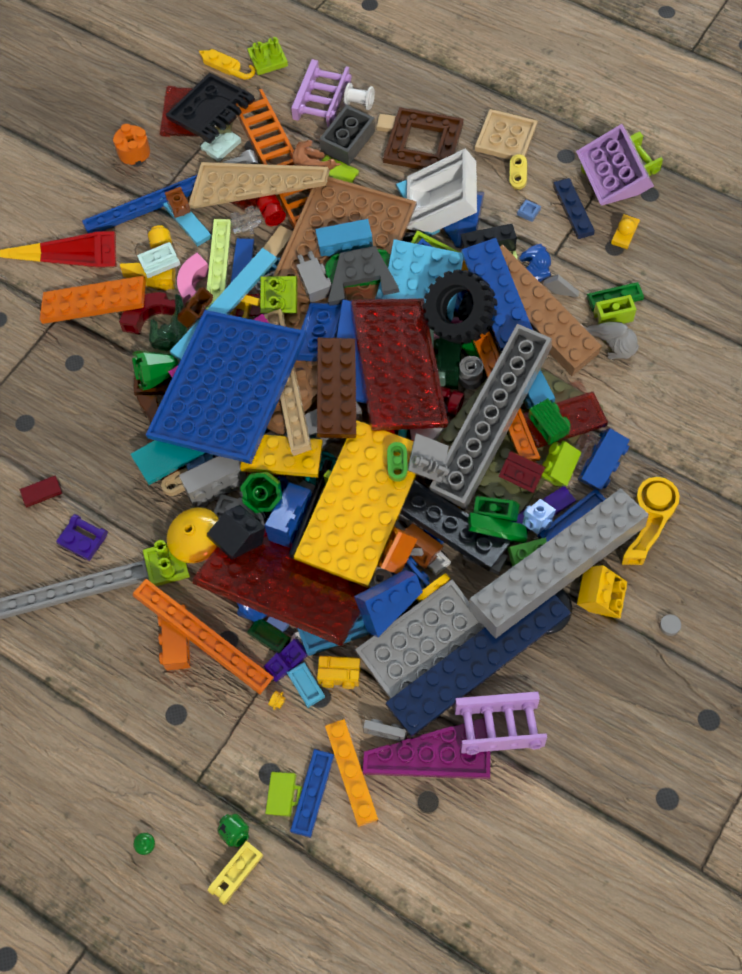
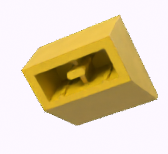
(602, 592)

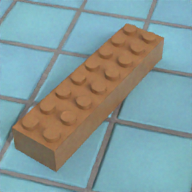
(571, 342)

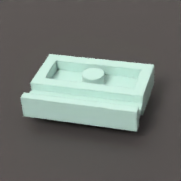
(221, 145)
(158, 260)

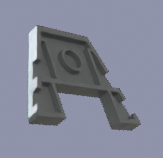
(360, 267)

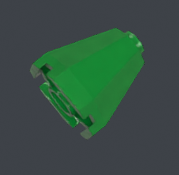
(152, 368)
(261, 492)

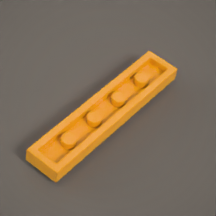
(351, 773)

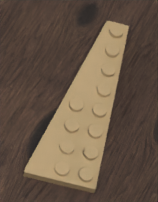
(236, 182)

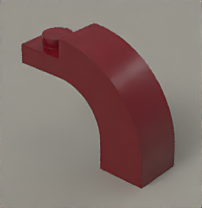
(154, 304)

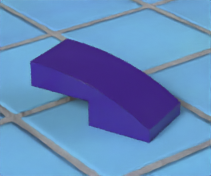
(286, 660)

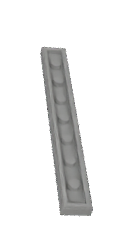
(73, 589)

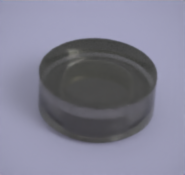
(428, 802)

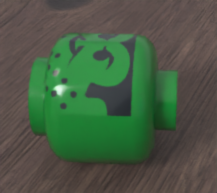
(233, 830)

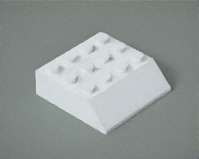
(443, 192)

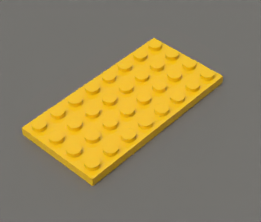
(356, 508)

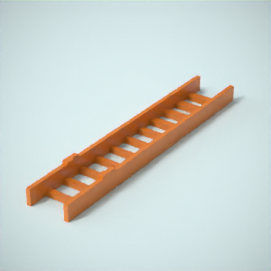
(257, 146)

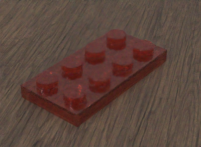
(582, 412)

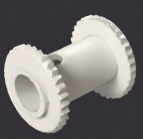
(359, 96)

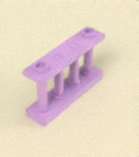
(309, 83)
(496, 703)

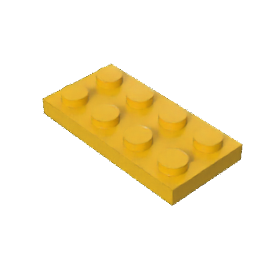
(276, 458)

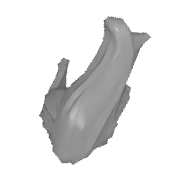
(618, 336)

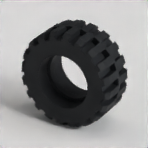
(438, 300)

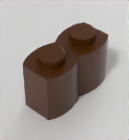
(195, 307)

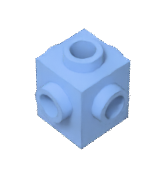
(538, 516)

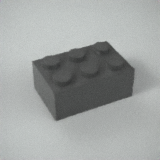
(347, 134)

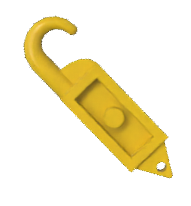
(225, 64)

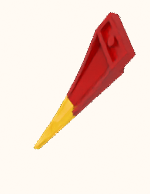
(85, 250)

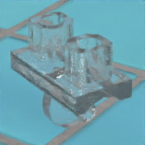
(247, 221)

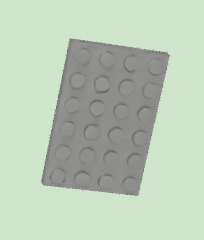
(419, 639)

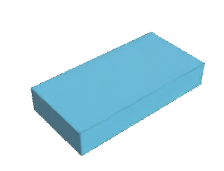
(306, 685)

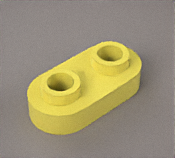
(518, 171)

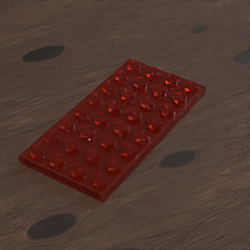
(398, 365)
(285, 590)

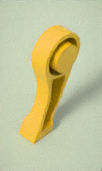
(659, 499)

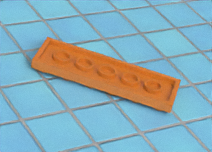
(93, 299)

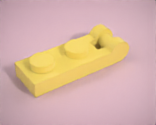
(235, 872)

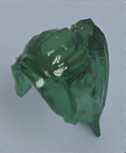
(168, 335)

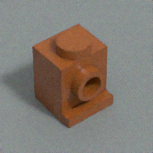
(177, 202)

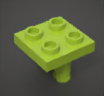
(267, 56)
(278, 293)
(163, 566)

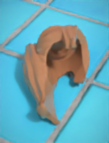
(309, 157)

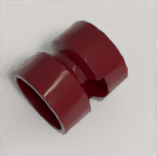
(455, 400)

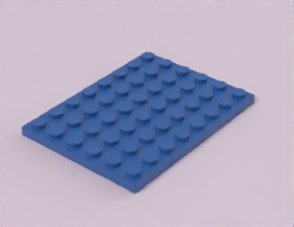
(227, 386)

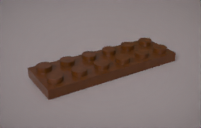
(336, 388)

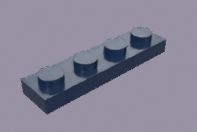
(573, 208)

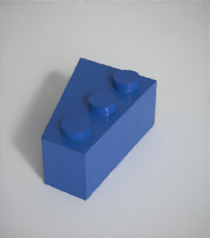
(287, 515)
(387, 601)

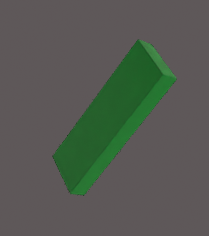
(630, 289)
(497, 527)

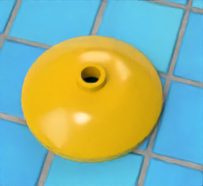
(192, 545)

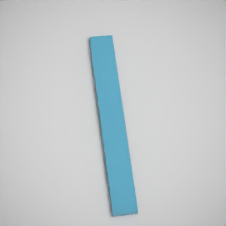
(232, 294)

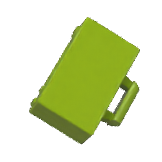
(282, 794)

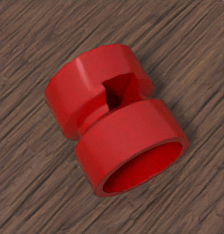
(271, 210)

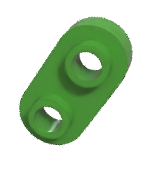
(397, 462)

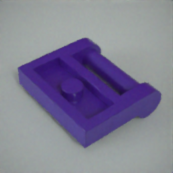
(79, 543)

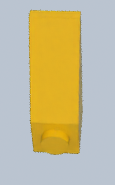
(161, 281)

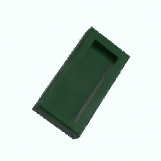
(269, 635)

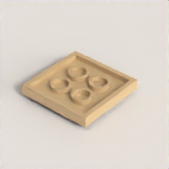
(505, 135)

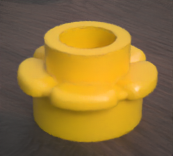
(277, 700)

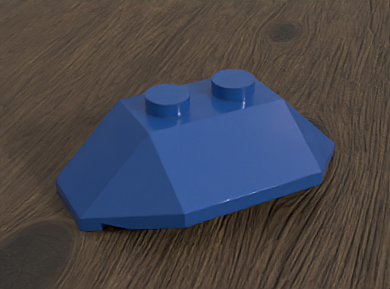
(466, 224)

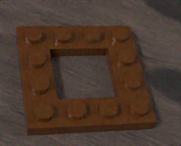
(407, 118)

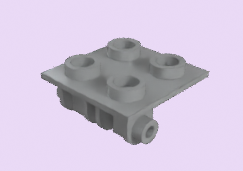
(428, 458)

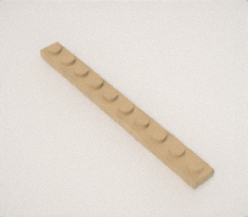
(292, 403)

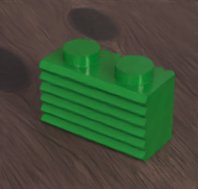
(549, 421)
(497, 508)

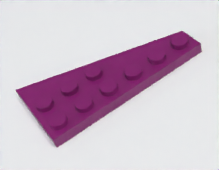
(431, 756)

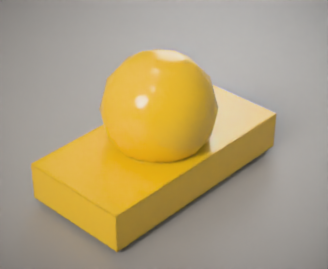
(625, 231)

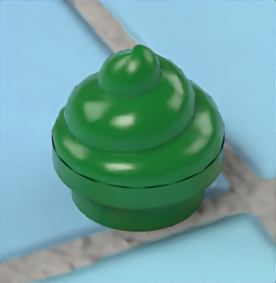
(144, 843)

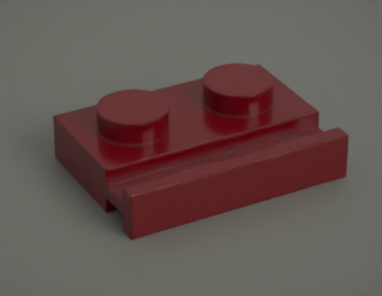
(522, 471)

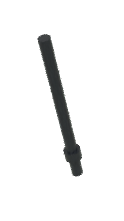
(310, 508)

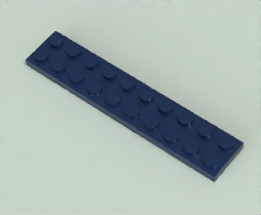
(470, 666)

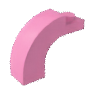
(190, 274)

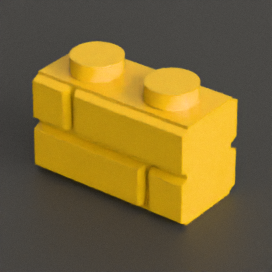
(339, 671)

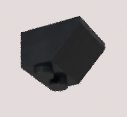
(237, 532)

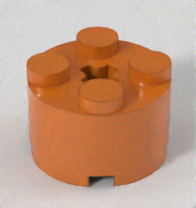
(131, 144)

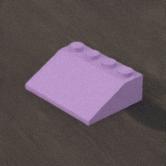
(614, 167)

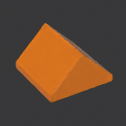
(397, 551)

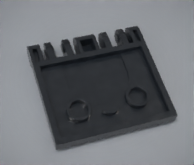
(210, 104)

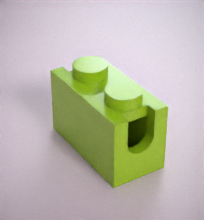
(615, 310)
(560, 463)

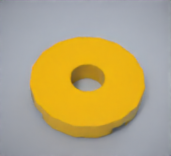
(434, 586)

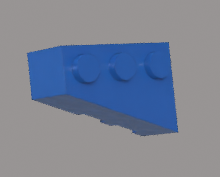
(604, 459)

